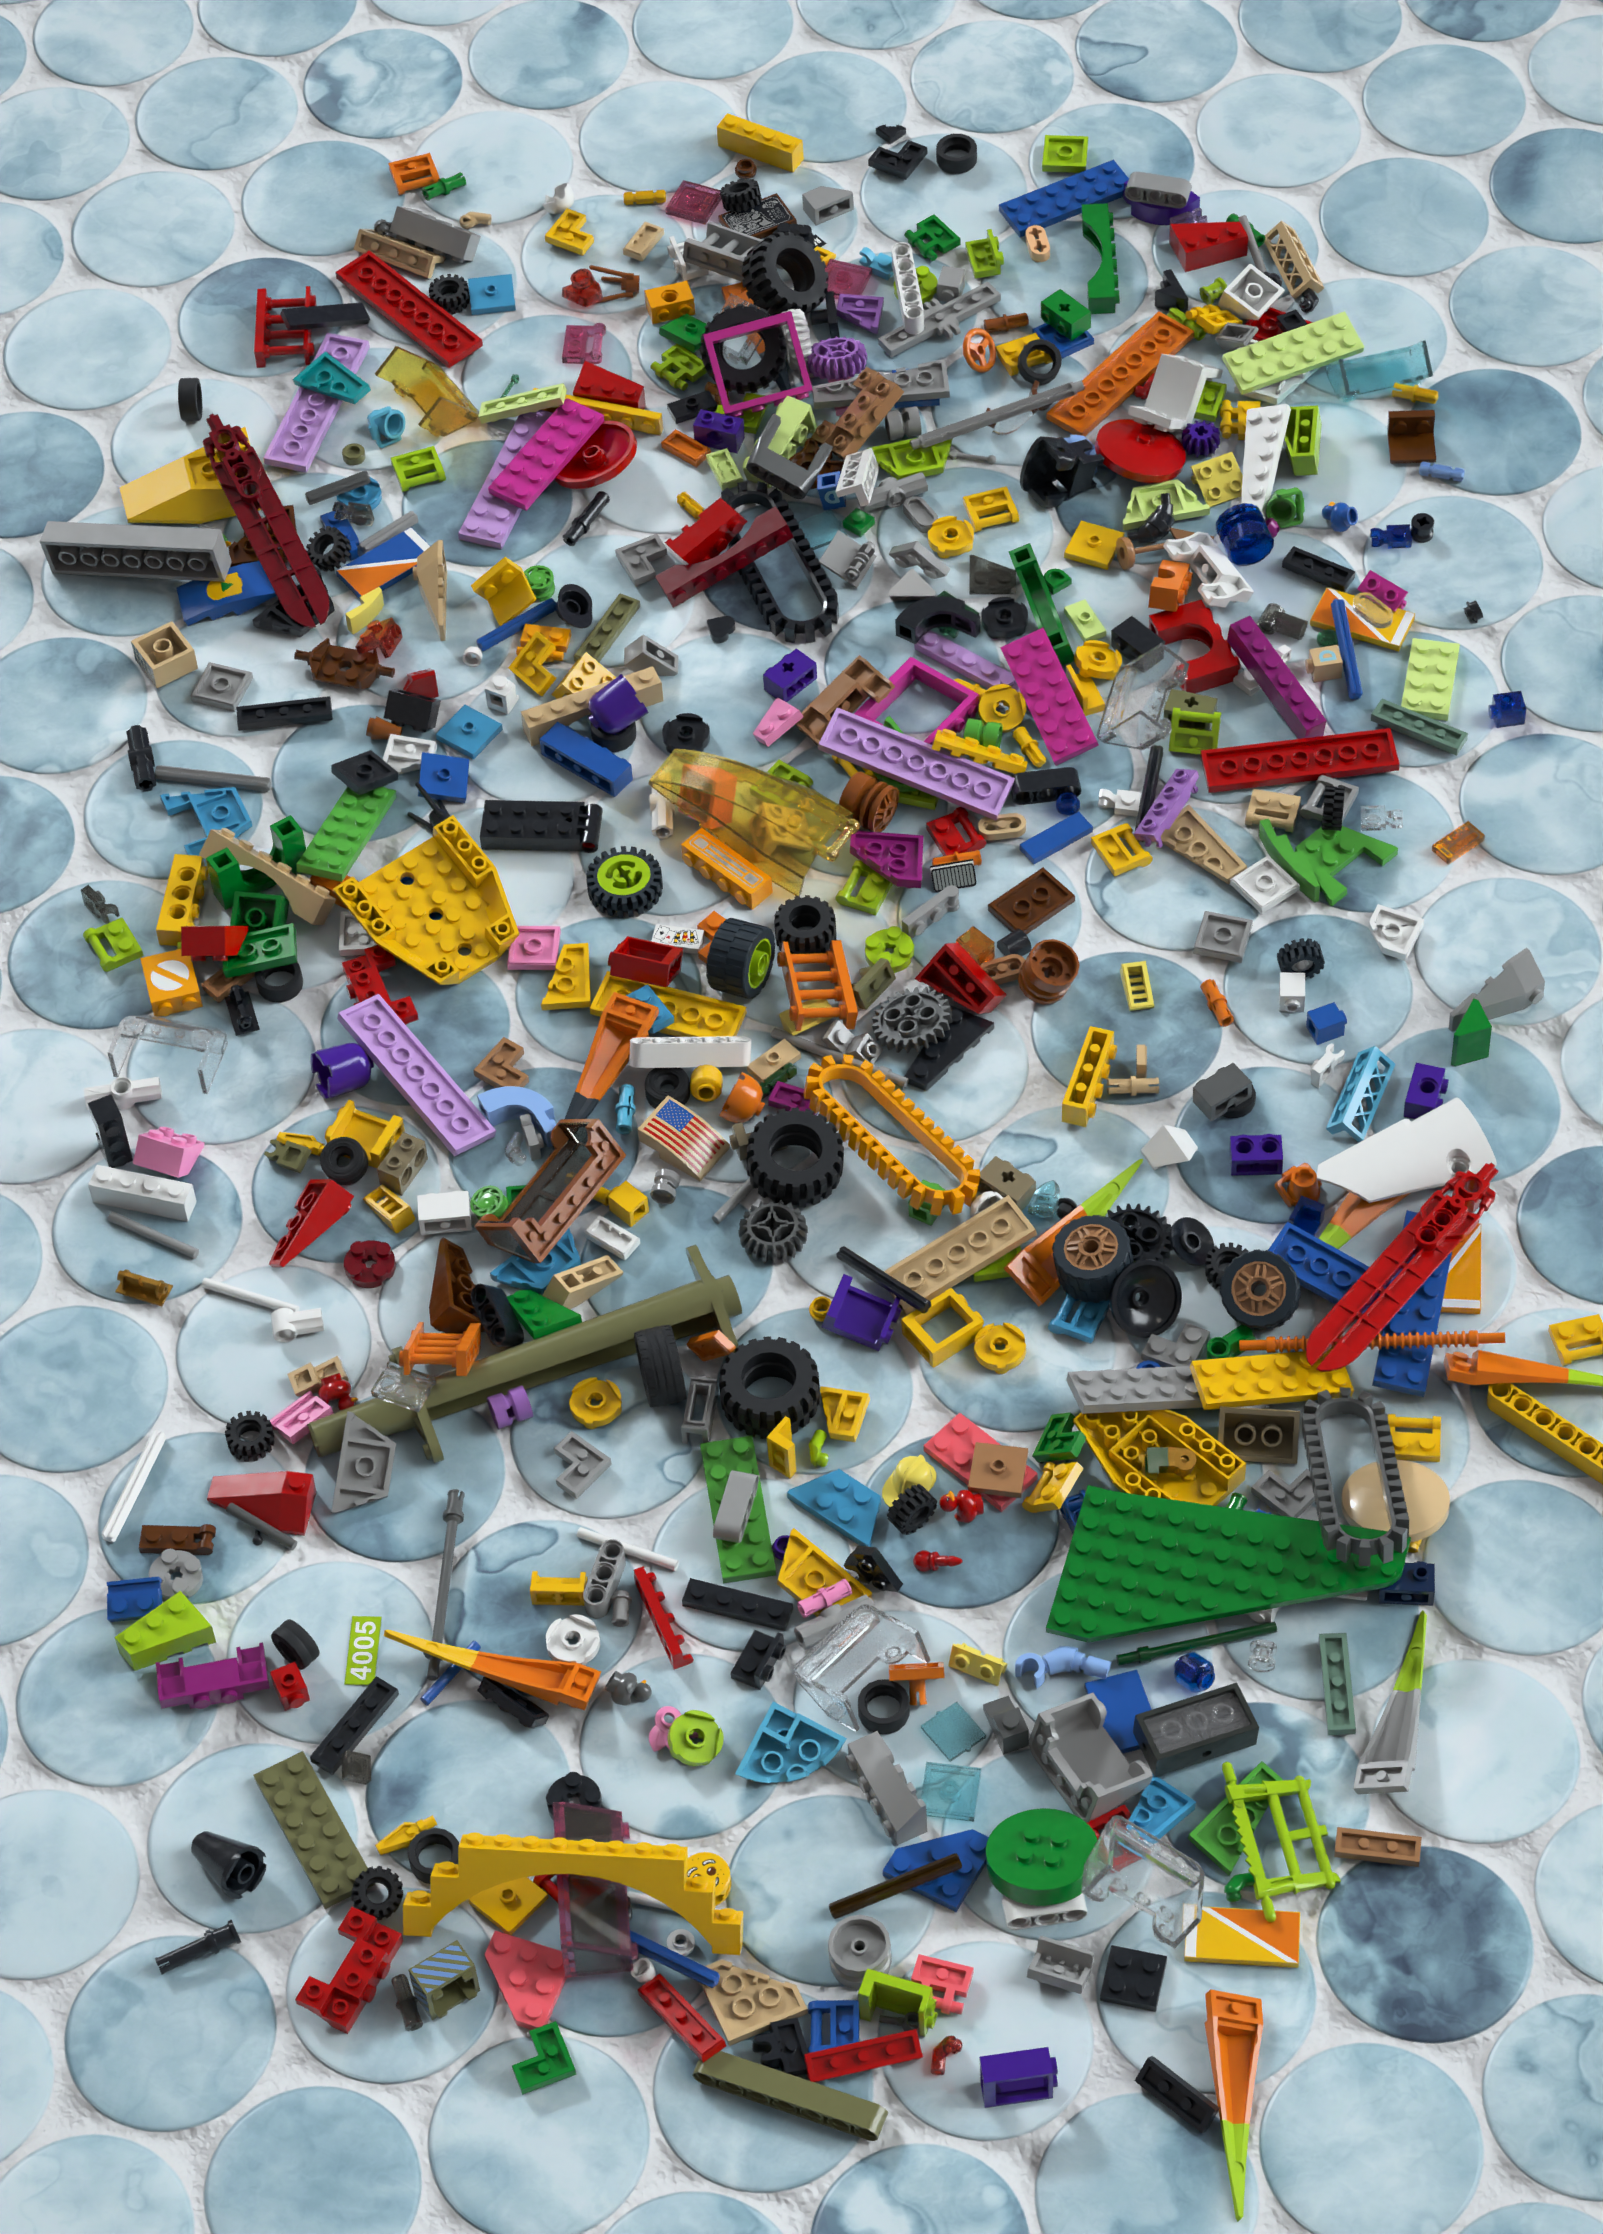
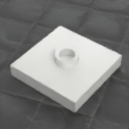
(1264, 884)

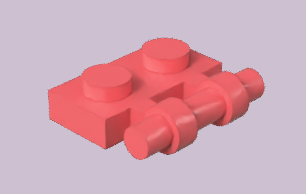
(944, 1977)

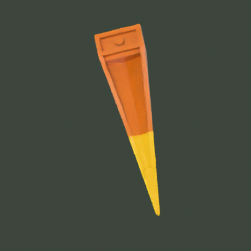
(544, 1679)

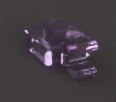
(1187, 217)

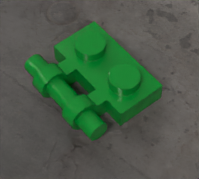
(938, 235)

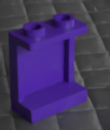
(861, 1315)

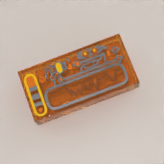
(1458, 842)

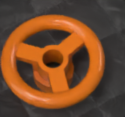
(974, 352)

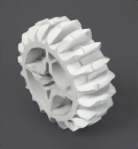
(803, 335)

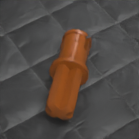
(1006, 322)

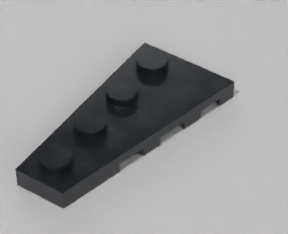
(934, 1061)

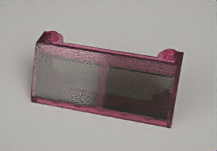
(593, 1909)

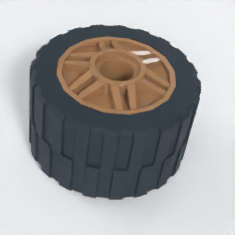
(1090, 1256)
(1258, 1269)

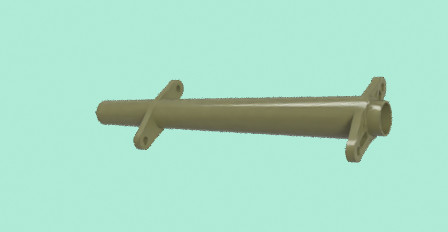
(573, 1349)

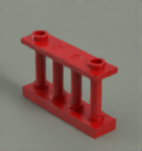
(265, 319)

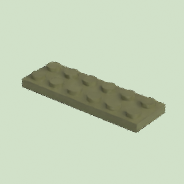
(312, 1828)

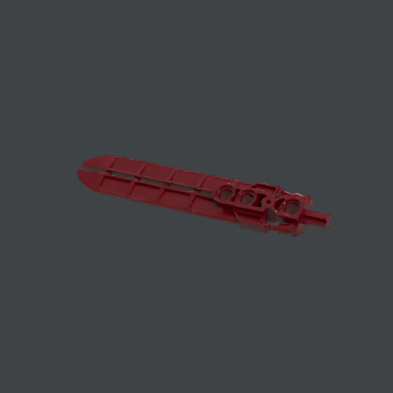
(236, 464)

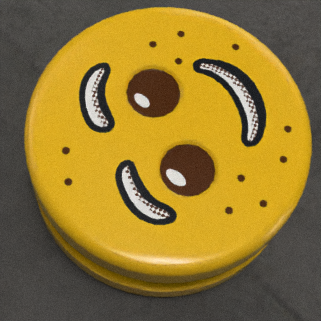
(712, 1867)

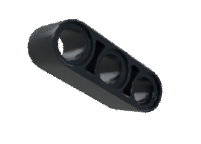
(1044, 785)
(497, 1316)

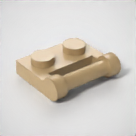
(1277, 807)

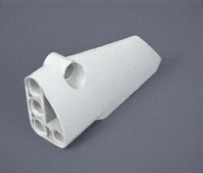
(1411, 1155)

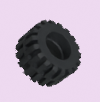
(803, 913)

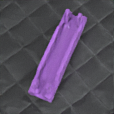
(1167, 806)

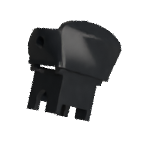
(1058, 460)

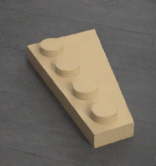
(1201, 845)

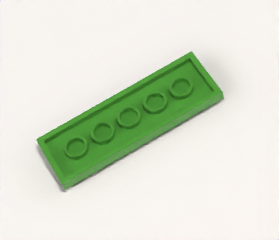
(345, 833)
(754, 1555)

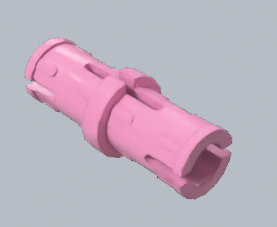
(824, 1598)

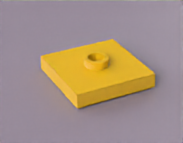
(1093, 545)
(509, 1903)

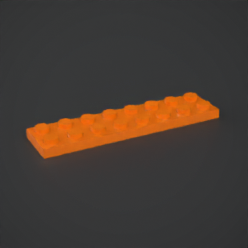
(1120, 374)

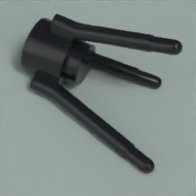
(436, 816)

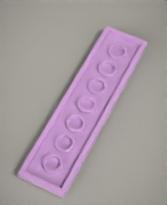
(311, 411)
(491, 517)
(916, 763)
(416, 1075)

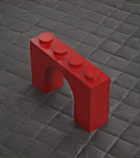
(1197, 623)

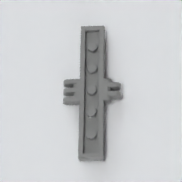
(941, 318)

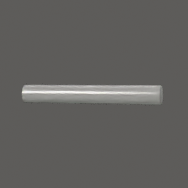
(1254, 250)
(737, 1197)

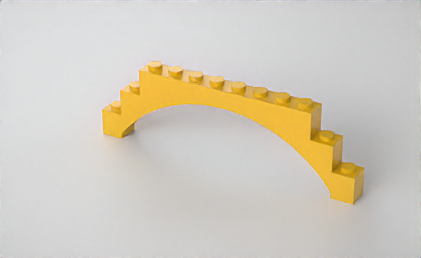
(642, 1866)

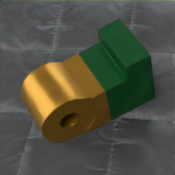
(1168, 1460)

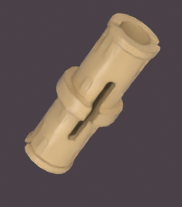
(1133, 1085)

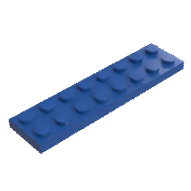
(1407, 1368)

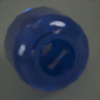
(1194, 1672)

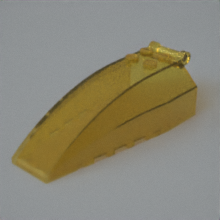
(756, 813)

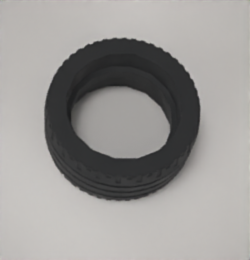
(660, 1366)

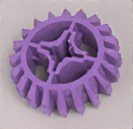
(837, 358)

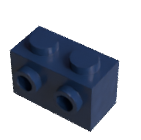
(1413, 1588)

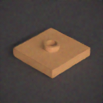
(998, 1470)

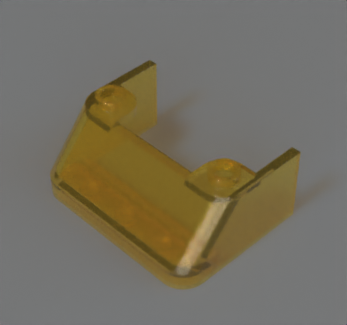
(431, 389)

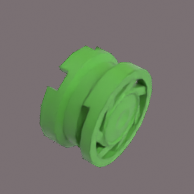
(541, 581)
(489, 1201)

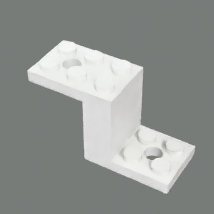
(1174, 393)

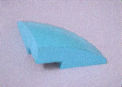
(788, 1747)

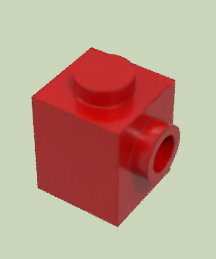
(290, 1686)

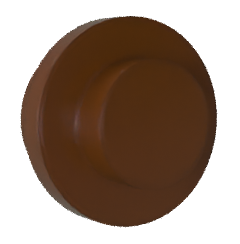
(745, 169)

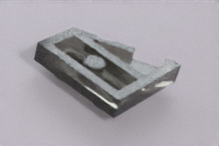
(990, 577)

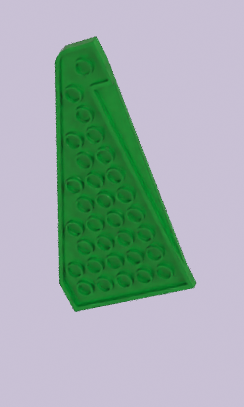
(1178, 1563)

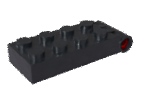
(540, 826)

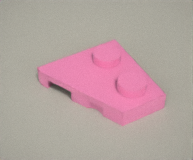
(776, 722)

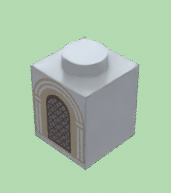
(950, 283)

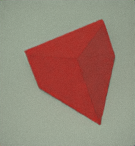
(422, 683)

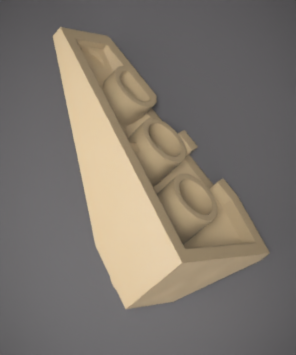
(432, 583)

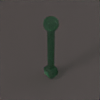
(514, 380)

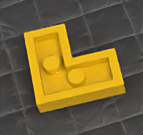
(566, 233)
(529, 664)

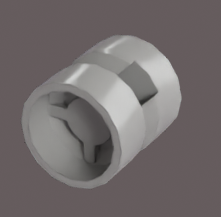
(903, 423)

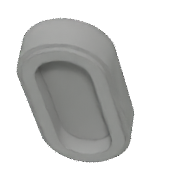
(919, 513)

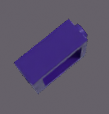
(1017, 2077)

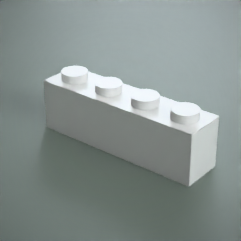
(142, 1193)

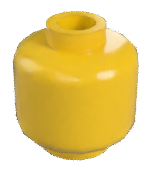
(706, 1083)

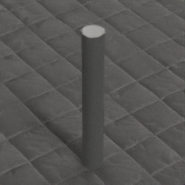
(261, 1526)

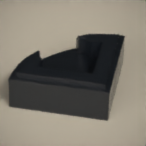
(890, 133)

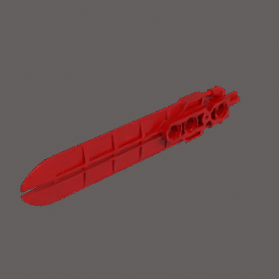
(1443, 1225)

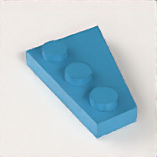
(1161, 1808)

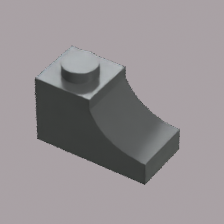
(1007, 1724)

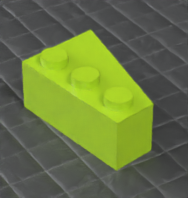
(1303, 439)
(164, 1632)

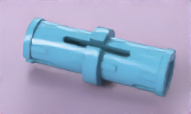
(625, 1109)

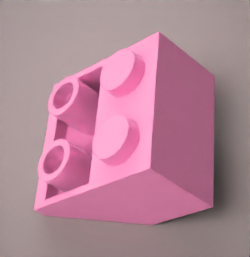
(167, 1151)

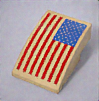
(683, 1138)

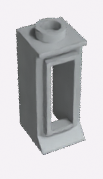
(702, 1386)

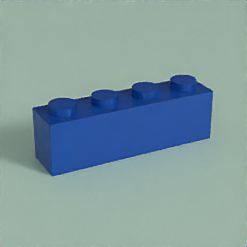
(586, 759)

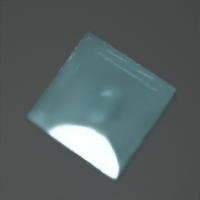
(951, 1791)

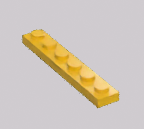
(634, 418)

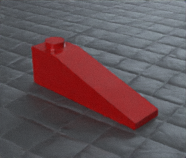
(318, 1209)
(276, 1498)

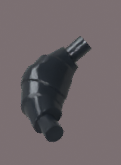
(1157, 524)

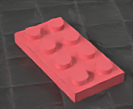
(955, 1448)

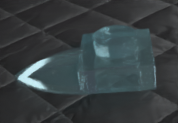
(1045, 1200)

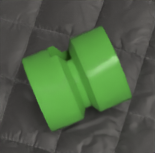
(986, 735)

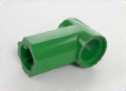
(1229, 1344)

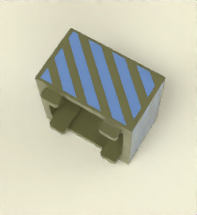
(444, 1980)

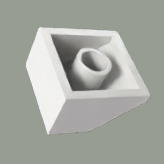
(1250, 294)

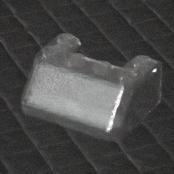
(1139, 698)
(1148, 1876)

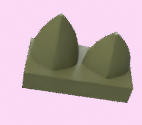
(873, 983)

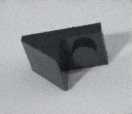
(1171, 293)

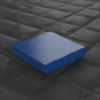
(1065, 345)

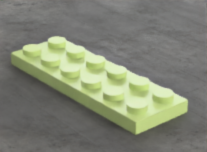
(1293, 353)

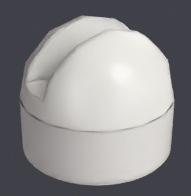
(467, 656)
(643, 1970)

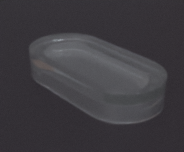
(1372, 610)

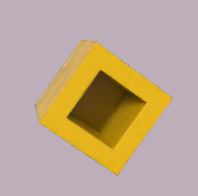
(628, 1203)

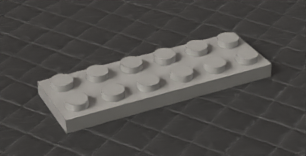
(1134, 1389)

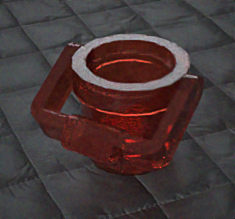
(583, 289)

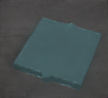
(821, 529)
(953, 1731)

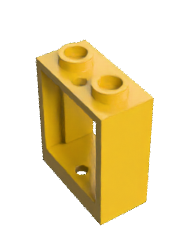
(925, 1345)

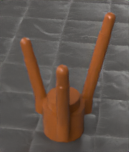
(629, 282)

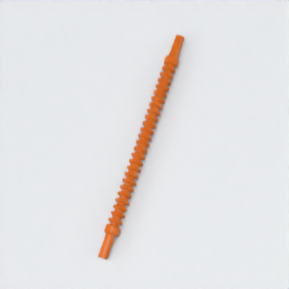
(1473, 1338)

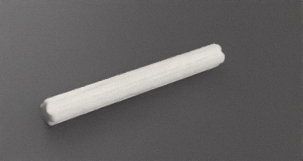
(133, 1486)

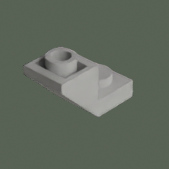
(843, 1041)

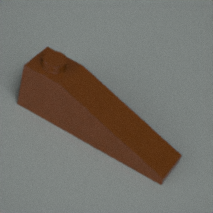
(451, 1291)

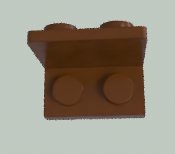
(1411, 436)

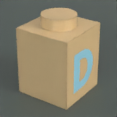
(1324, 663)

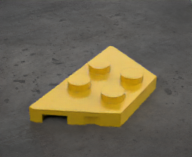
(809, 1569)

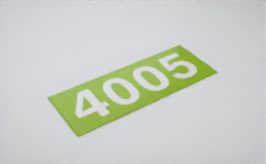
(362, 1650)

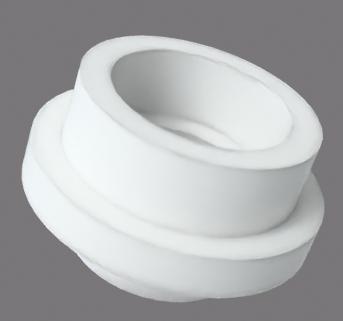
(685, 1948)

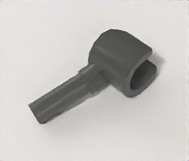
(911, 2016)

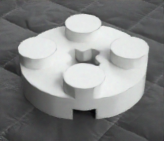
(568, 1628)

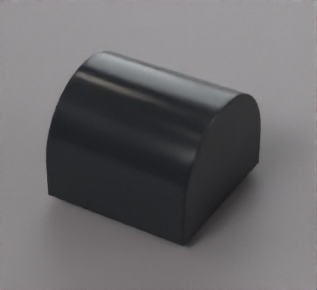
(1015, 943)

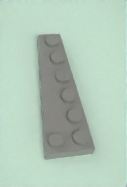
(920, 383)

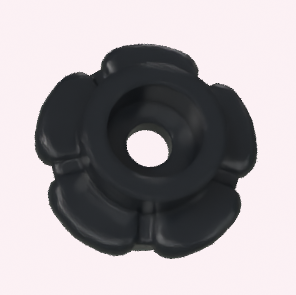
(1473, 611)

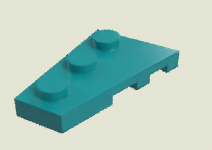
(332, 379)

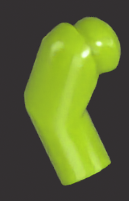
(815, 1445)

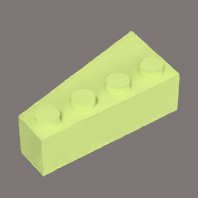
(795, 425)

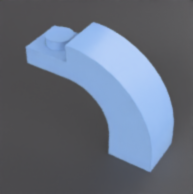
(511, 1102)

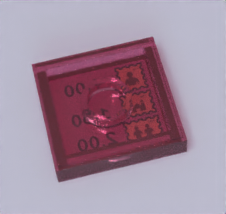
(694, 202)

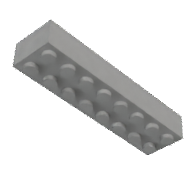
(136, 551)

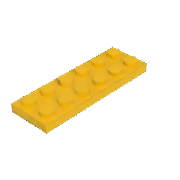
(692, 1013)
(1264, 1380)

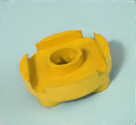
(947, 546)
(1104, 668)
(1009, 697)
(1000, 1360)
(600, 1414)

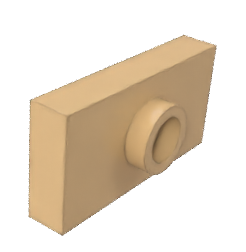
(643, 241)
(773, 1060)

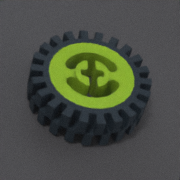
(637, 872)

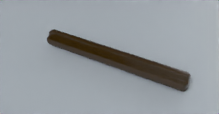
(895, 1885)

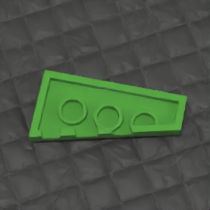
(1218, 1833)

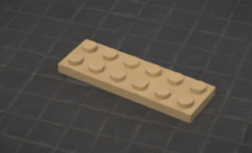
(963, 1251)

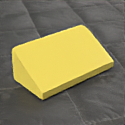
(808, 1023)

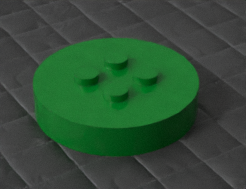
(1039, 1856)

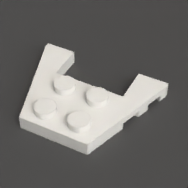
(1277, 392)

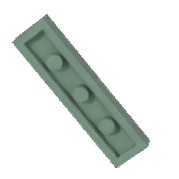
(1419, 726)
(1337, 1684)

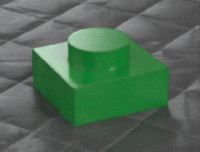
(858, 522)

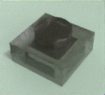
(356, 1767)

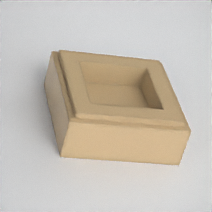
(1141, 1061)

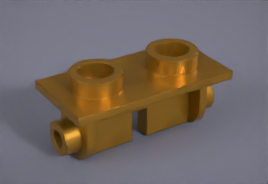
(143, 1288)

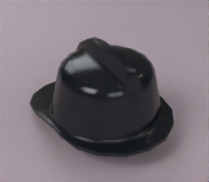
(574, 606)

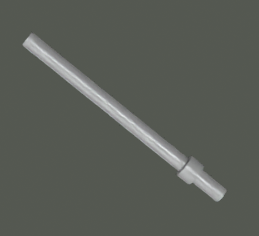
(837, 1056)

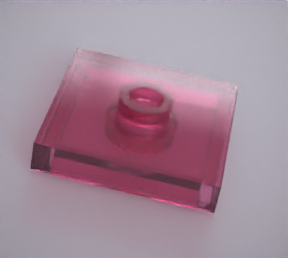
(846, 278)

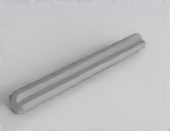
(212, 778)

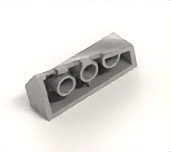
(434, 233)
(887, 1786)

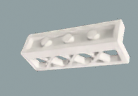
(858, 476)

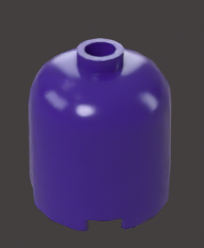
(615, 706)
(341, 1069)

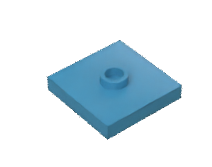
(491, 294)
(469, 731)

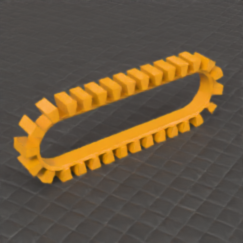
(911, 1119)

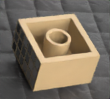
(164, 654)

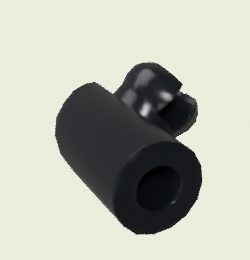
(1310, 301)

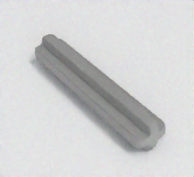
(389, 531)

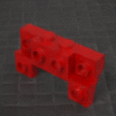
(366, 981)
(358, 1974)

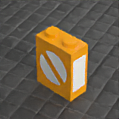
(171, 983)

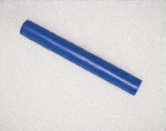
(445, 1678)

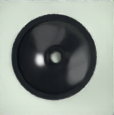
(1158, 1300)

